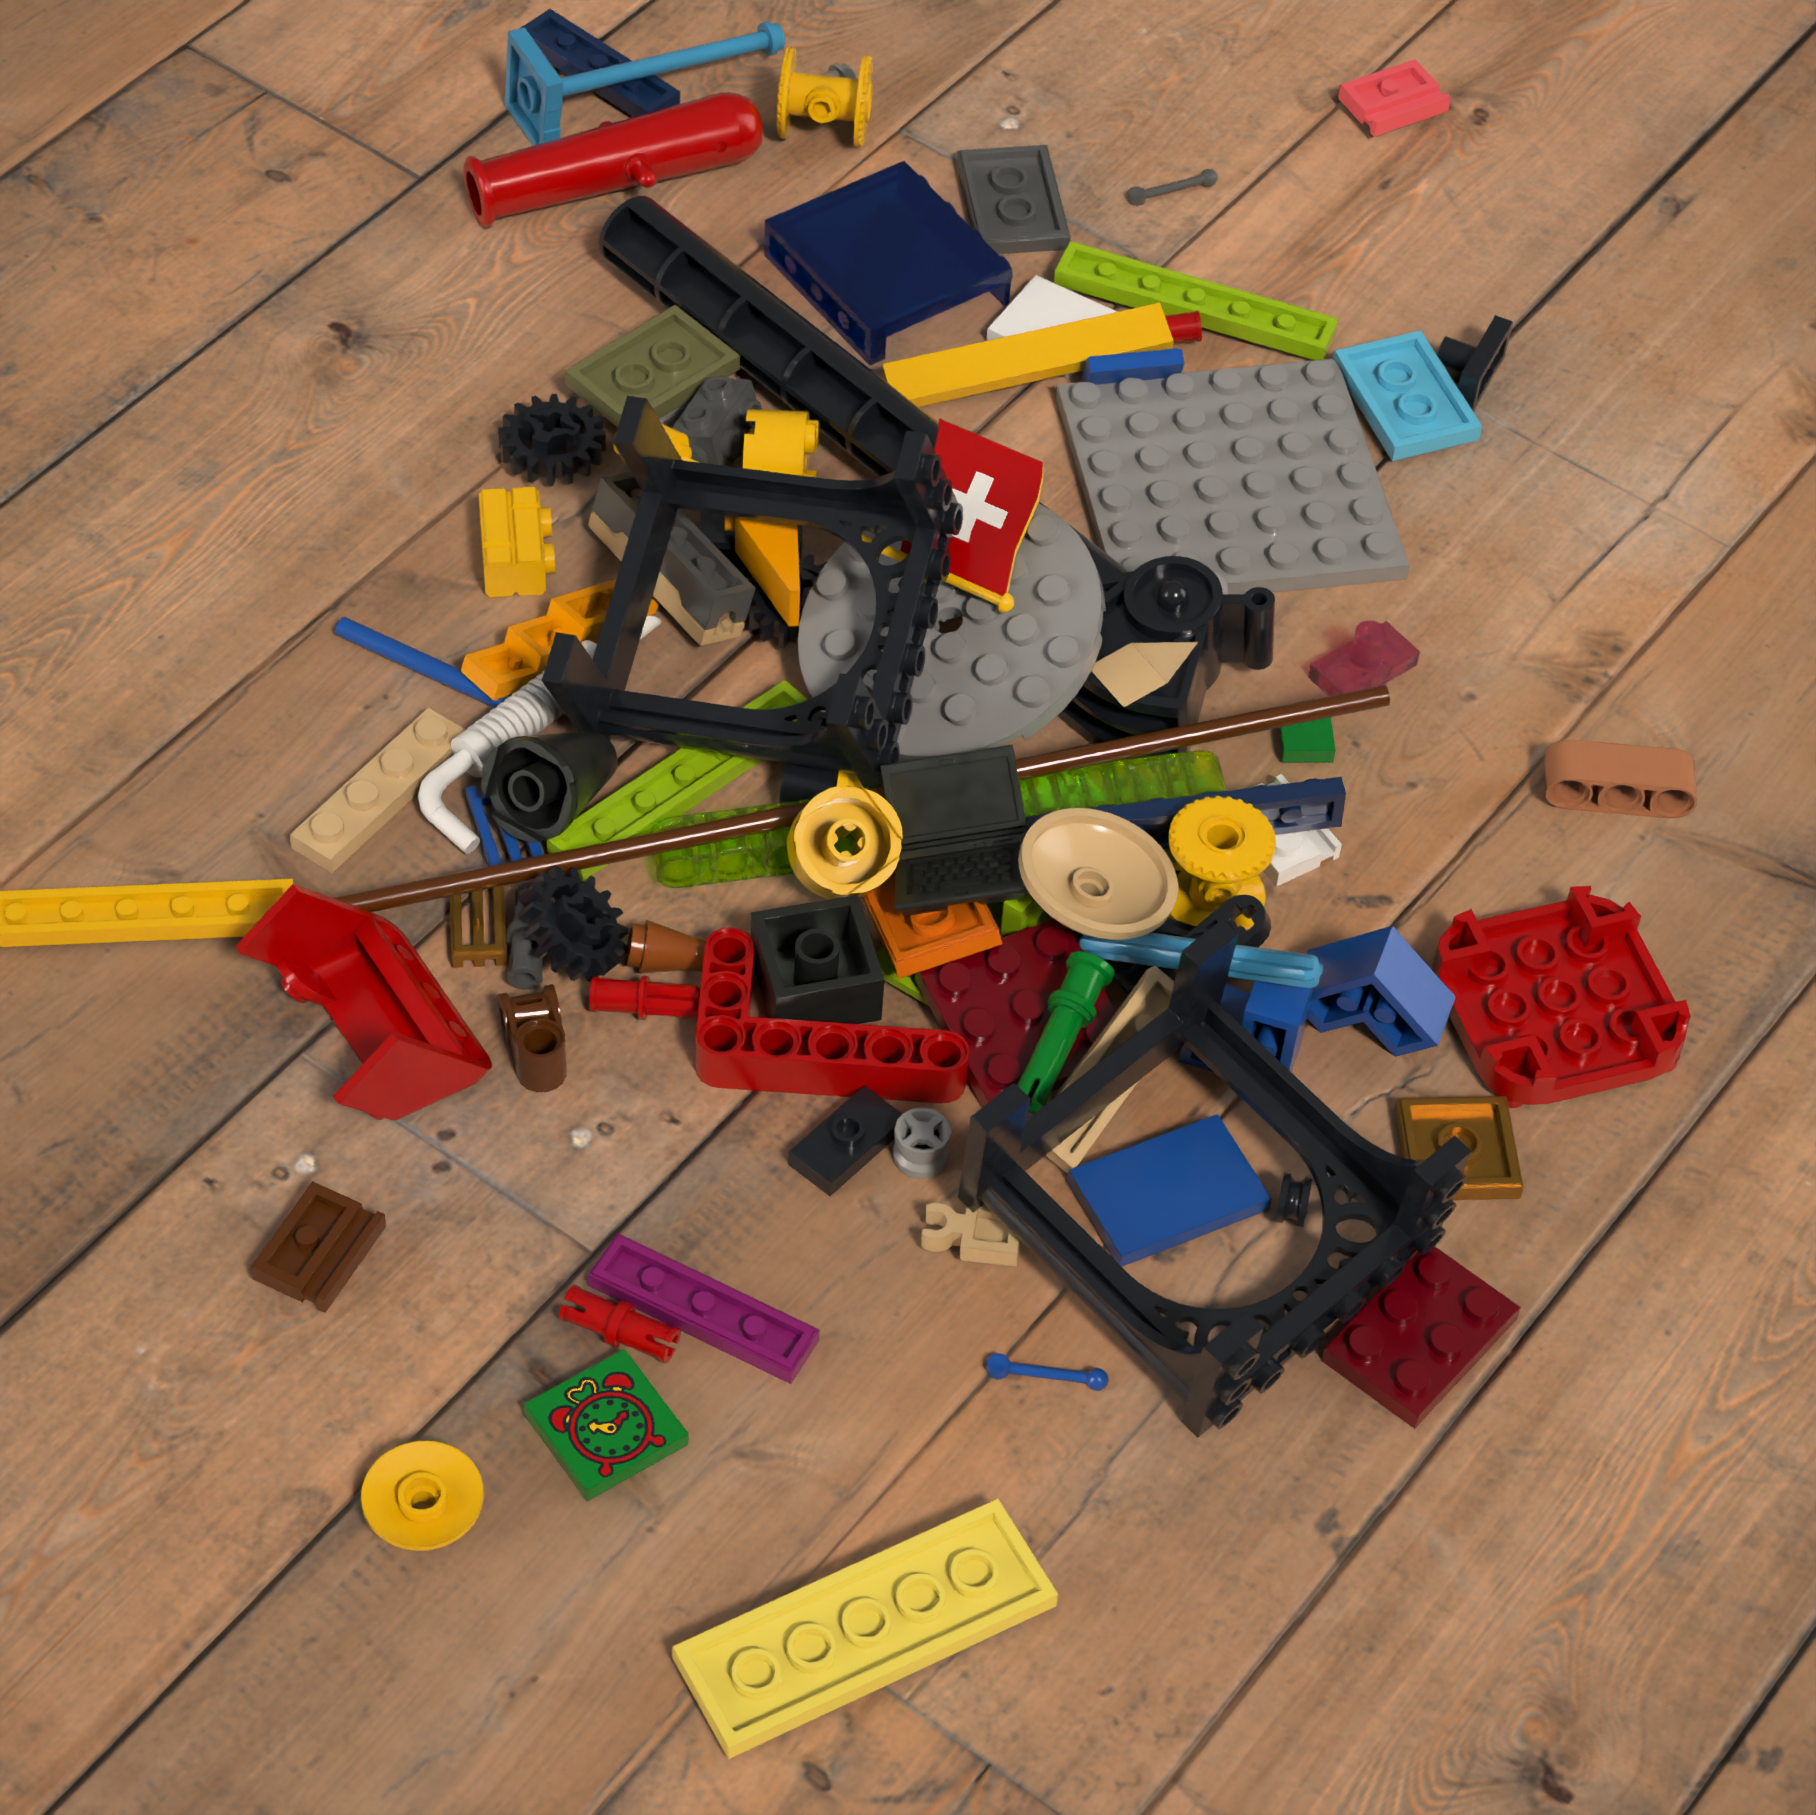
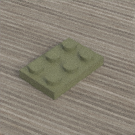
(656, 361)

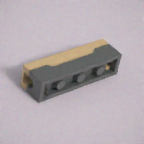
(695, 578)

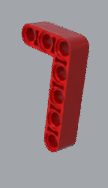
(812, 1054)

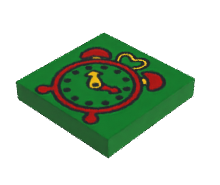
(606, 1424)

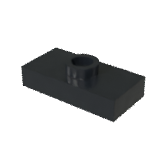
(845, 1141)

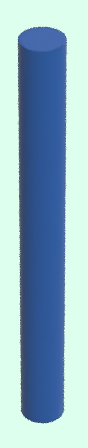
(411, 658)

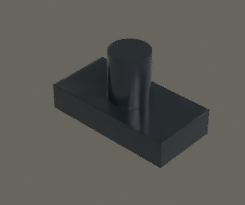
(1479, 362)

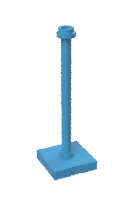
(537, 92)

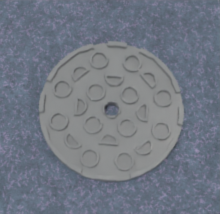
(994, 672)

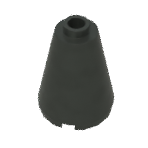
(546, 781)

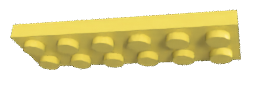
(863, 1627)

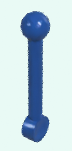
(1000, 1366)

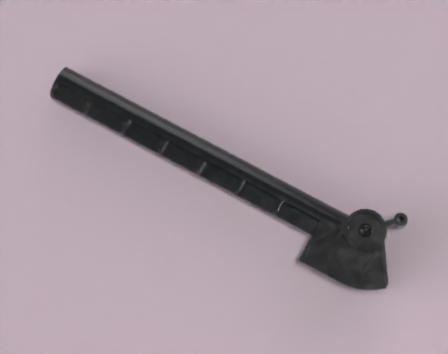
(869, 419)

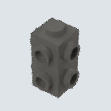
(717, 419)

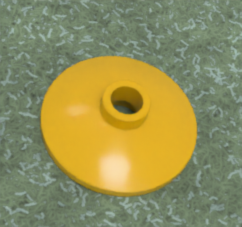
(418, 1474)

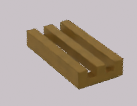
(478, 951)

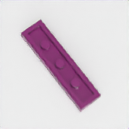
(704, 1308)

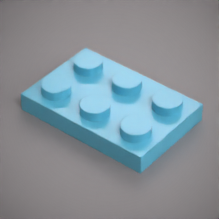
(1407, 395)

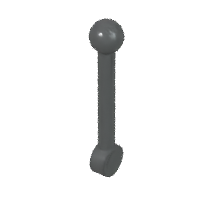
(1138, 195)

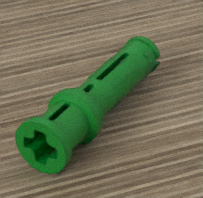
(1070, 1010)

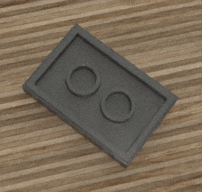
(1013, 198)

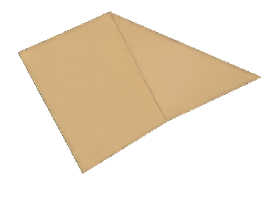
(1140, 668)

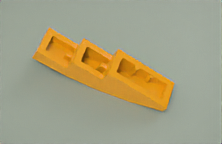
(527, 645)

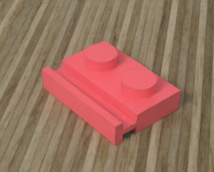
(1394, 97)

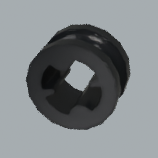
(1293, 1199)

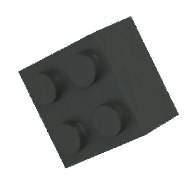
(818, 962)

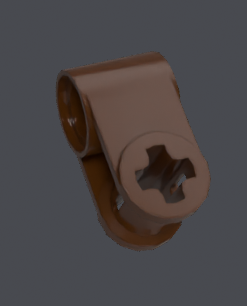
(535, 1038)

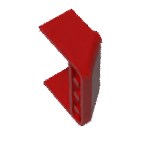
(379, 997)

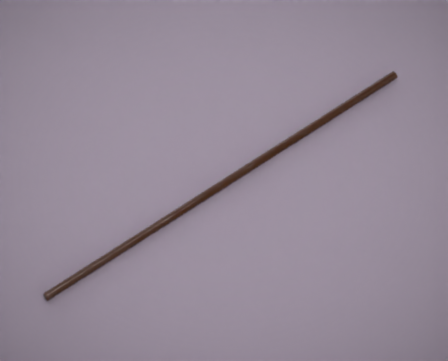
(784, 816)

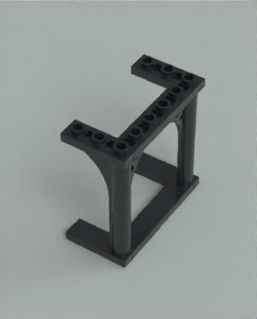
(861, 722)
(1393, 1194)

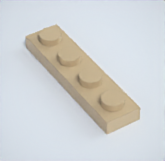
(375, 792)
(1141, 1006)

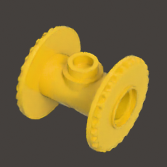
(824, 97)
(1221, 853)

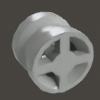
(921, 1129)

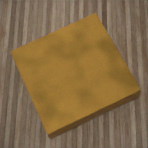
(1480, 1125)

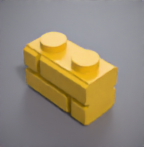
(513, 542)

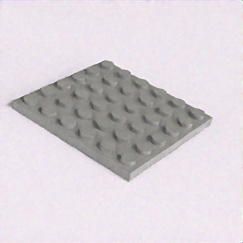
(1237, 471)

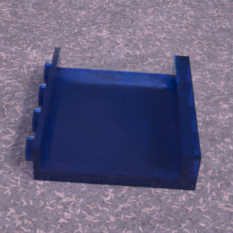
(883, 257)

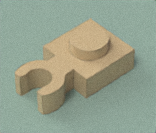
(979, 1235)

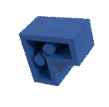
(1385, 986)
(1270, 1014)

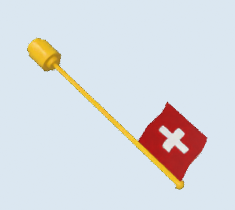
(998, 502)

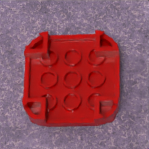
(1560, 999)

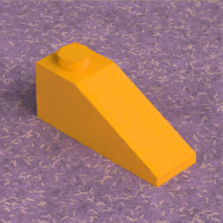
(772, 558)

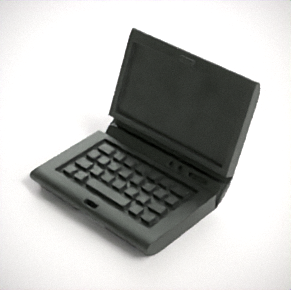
(958, 829)

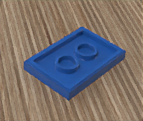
(1168, 1190)

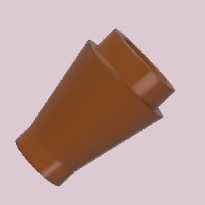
(663, 949)

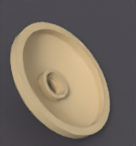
(1098, 874)

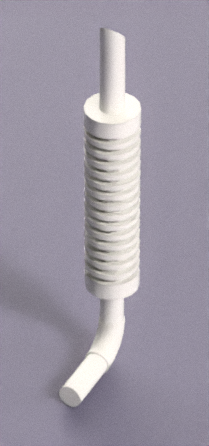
(519, 715)

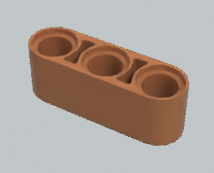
(1620, 778)

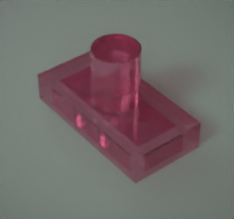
(1366, 662)

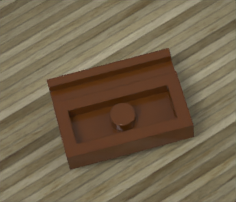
(318, 1246)

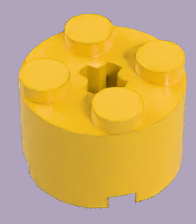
(780, 442)
(847, 812)

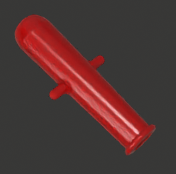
(616, 156)

